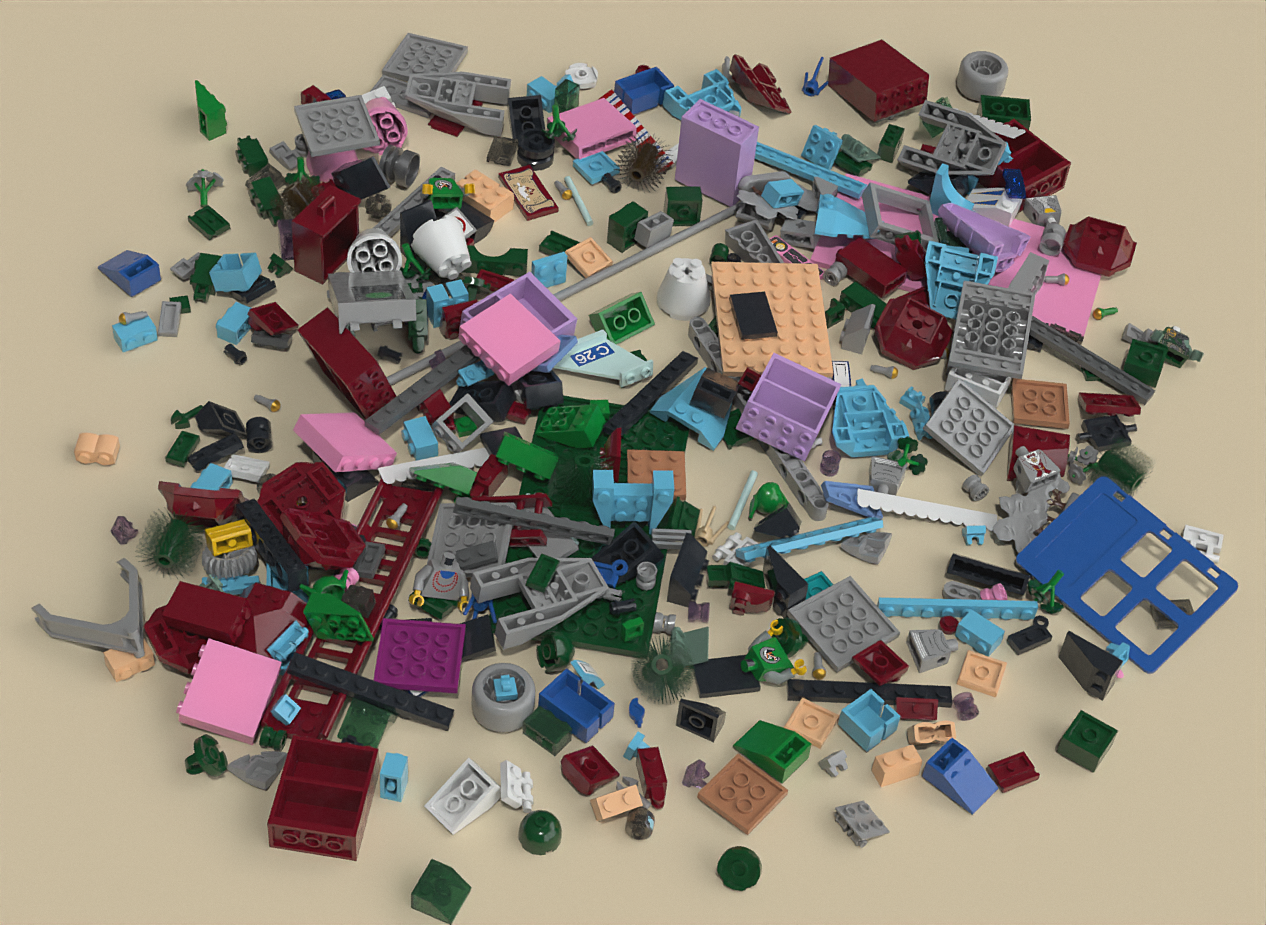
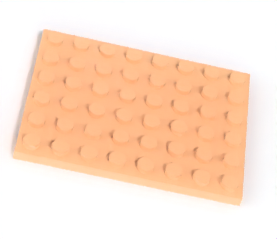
(796, 307)

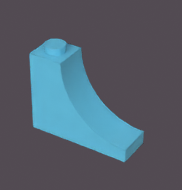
(944, 192)

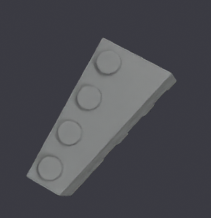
(751, 243)
(1031, 274)

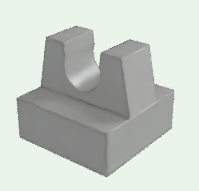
(835, 759)

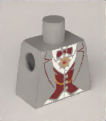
(1034, 469)

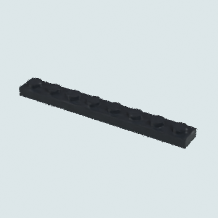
(649, 395)
(370, 691)
(850, 691)

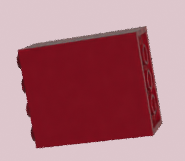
(878, 80)
(1040, 165)
(347, 363)
(323, 798)

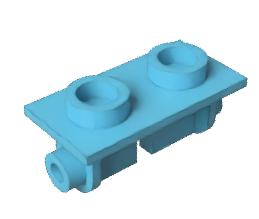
(473, 374)
(919, 417)
(288, 641)

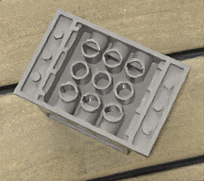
(991, 330)

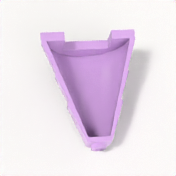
(984, 234)

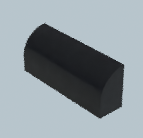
(478, 219)
(988, 573)

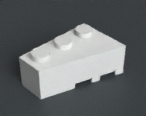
(987, 385)

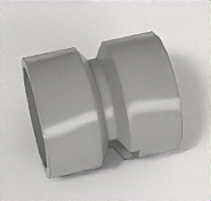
(1052, 239)

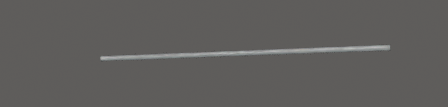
(573, 289)

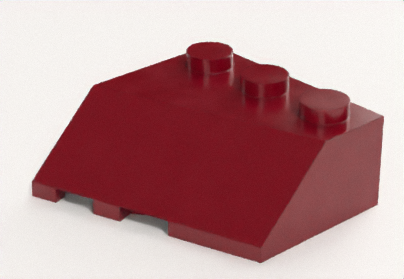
(1053, 445)

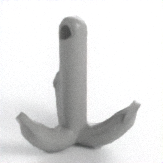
(725, 68)

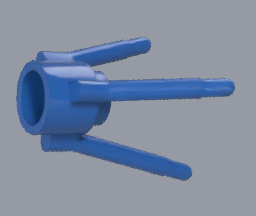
(811, 87)
(480, 607)

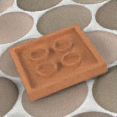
(1040, 403)
(643, 462)
(742, 794)

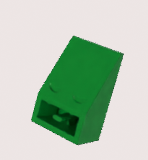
(210, 113)
(572, 425)
(453, 475)
(335, 619)
(774, 749)

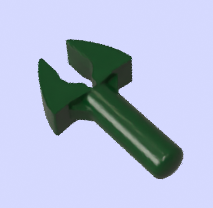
(183, 418)

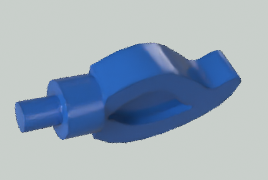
(636, 712)

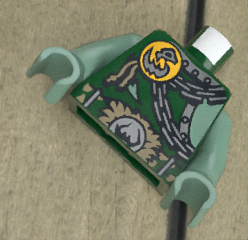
(1177, 346)

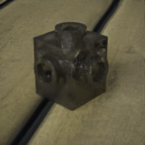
(372, 203)
(360, 599)

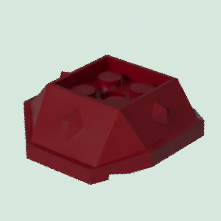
(1099, 246)
(912, 333)
(302, 484)
(208, 506)
(321, 539)
(172, 645)

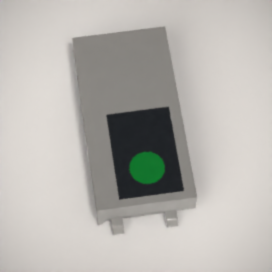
(371, 298)

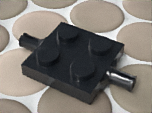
(1104, 430)

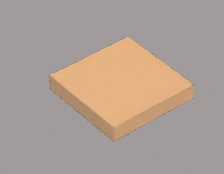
(588, 257)
(981, 673)
(812, 722)

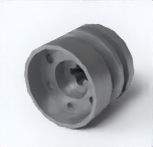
(400, 165)

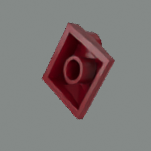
(451, 318)
(271, 319)
(613, 450)
(750, 599)
(881, 663)
(587, 769)

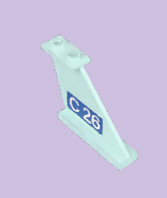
(603, 358)

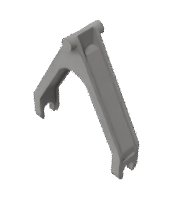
(122, 635)

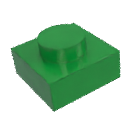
(603, 405)
(464, 426)
(632, 629)

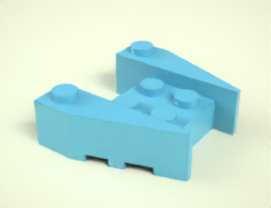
(714, 91)
(632, 500)

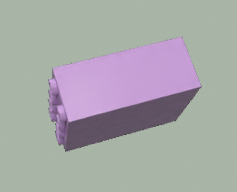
(715, 151)
(534, 298)
(788, 406)

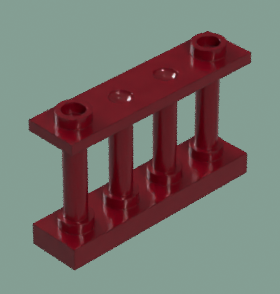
(520, 537)

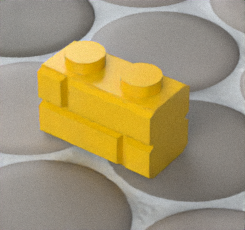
(228, 537)

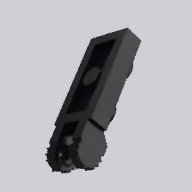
(215, 451)

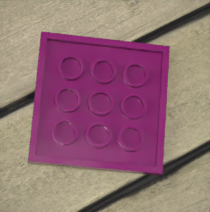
(420, 655)

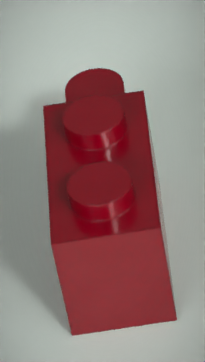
(911, 257)
(435, 407)
(489, 477)
(652, 775)

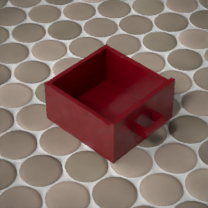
(325, 233)

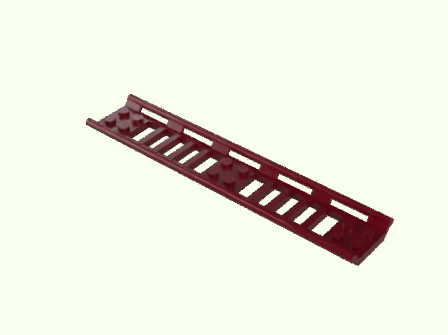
(316, 718)

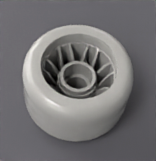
(982, 75)
(502, 715)

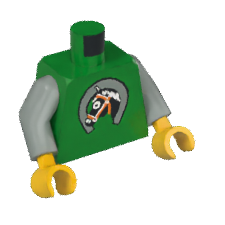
(445, 192)
(768, 660)

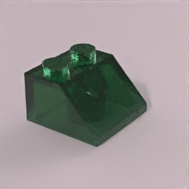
(440, 892)

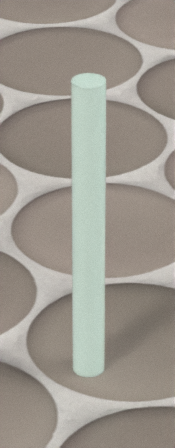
(579, 202)
(742, 500)

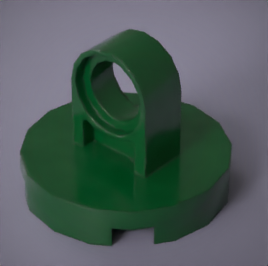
(475, 286)
(791, 637)
(206, 757)
(739, 868)

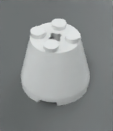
(442, 246)
(383, 256)
(684, 290)

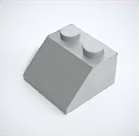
(857, 329)

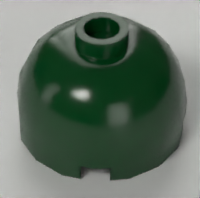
(554, 651)
(540, 832)

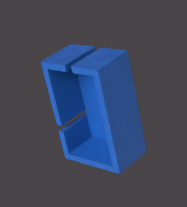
(643, 89)
(582, 712)

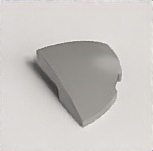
(868, 547)
(259, 769)

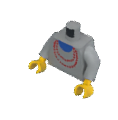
(441, 580)

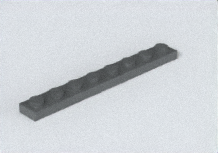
(1090, 361)
(420, 390)
(531, 520)

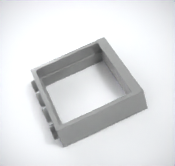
(876, 193)

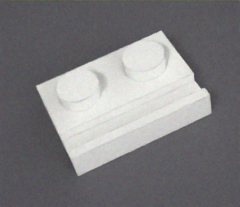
(246, 467)

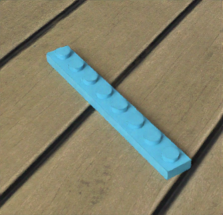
(808, 170)
(814, 537)
(957, 608)

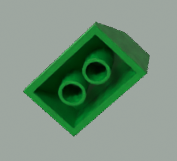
(623, 318)
(526, 456)

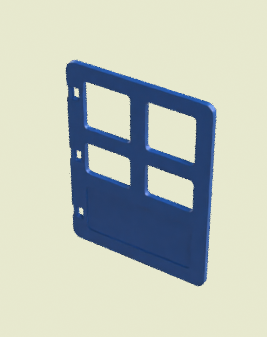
(1092, 540)

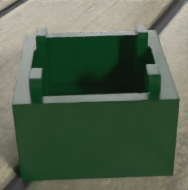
(683, 205)
(623, 226)
(1145, 362)
(1087, 741)

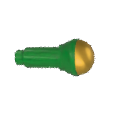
(1100, 313)

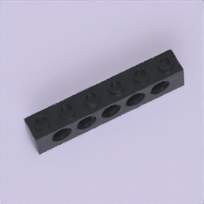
(273, 546)

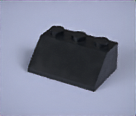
(353, 482)
(687, 572)

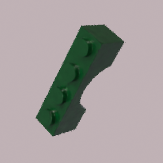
(511, 263)

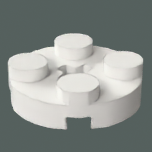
(588, 78)

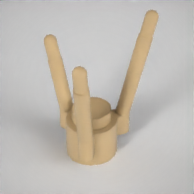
(705, 534)

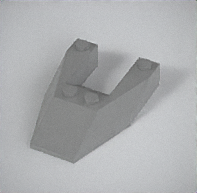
(452, 96)
(964, 145)
(571, 588)

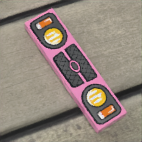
(791, 255)

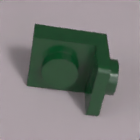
(835, 313)

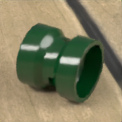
(719, 253)
(273, 738)

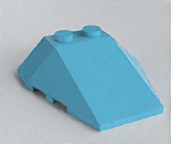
(840, 218)
(947, 271)
(677, 405)
(865, 422)

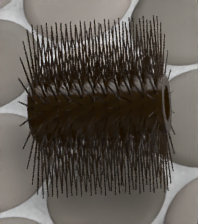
(643, 161)
(295, 197)

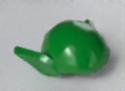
(767, 499)
(328, 585)

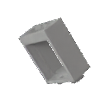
(474, 411)

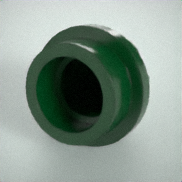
(423, 548)

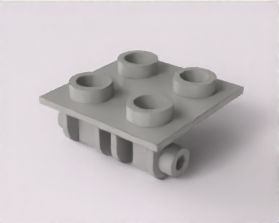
(859, 822)

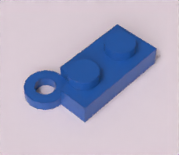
(610, 572)

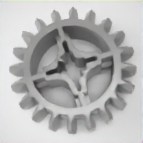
(229, 564)

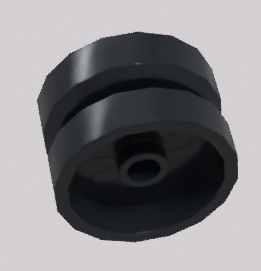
(535, 149)

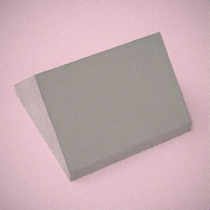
(748, 213)

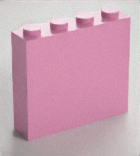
(598, 129)
(509, 339)
(344, 441)
(229, 691)

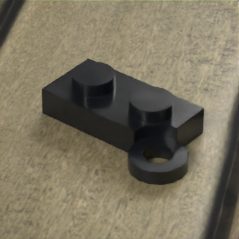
(1031, 636)

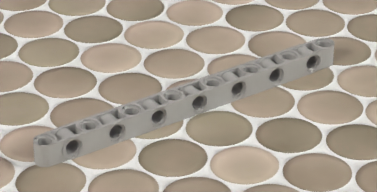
(789, 467)

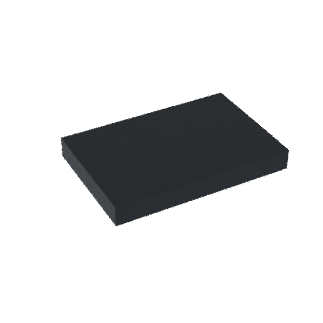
(753, 315)
(723, 677)

